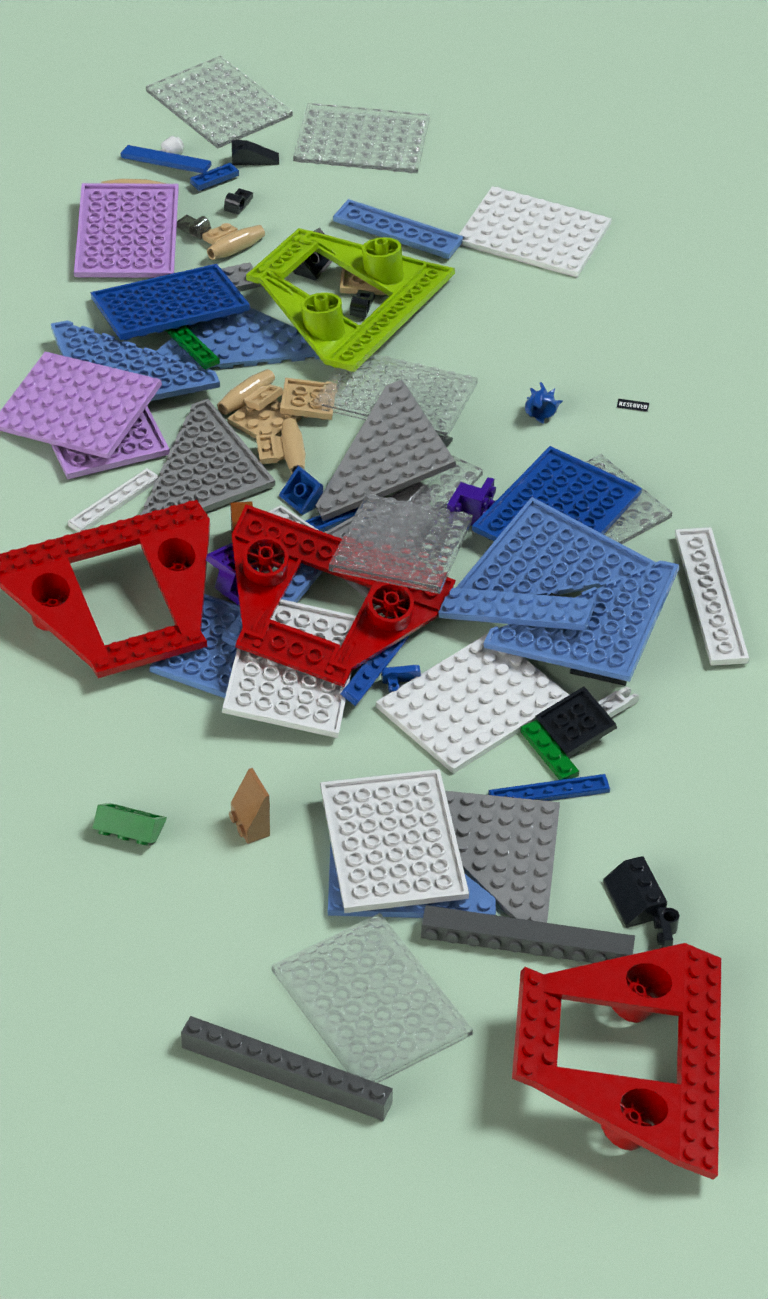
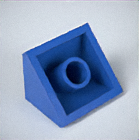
(302, 491)

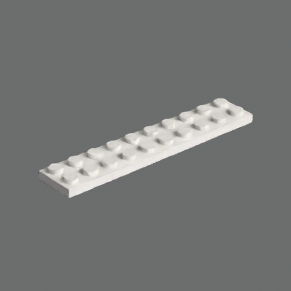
(711, 597)

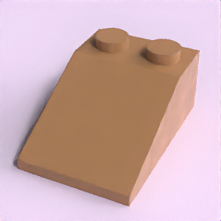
(251, 809)

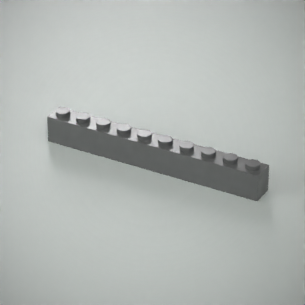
(524, 935)
(287, 1068)

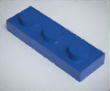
(214, 176)

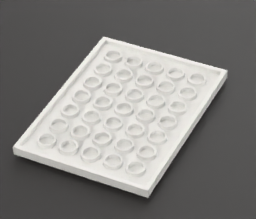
(534, 231)
(283, 695)
(470, 703)
(393, 841)

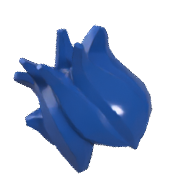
(541, 404)

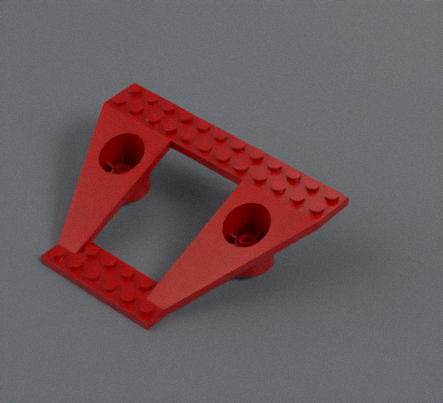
(286, 545)
(176, 550)
(663, 1117)

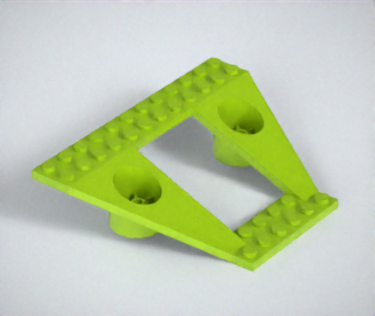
(320, 315)

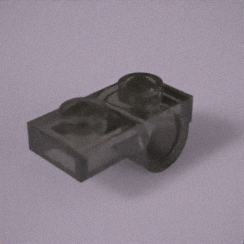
(194, 226)

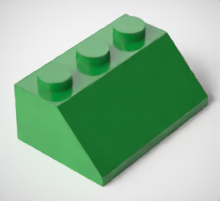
(128, 823)

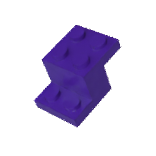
(473, 499)
(226, 581)

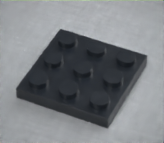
(576, 721)

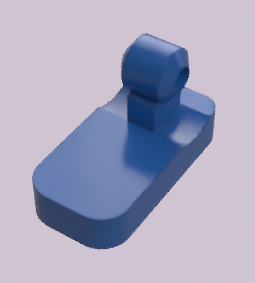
(398, 674)

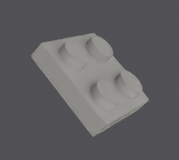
(237, 275)

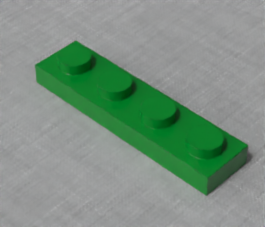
(549, 750)

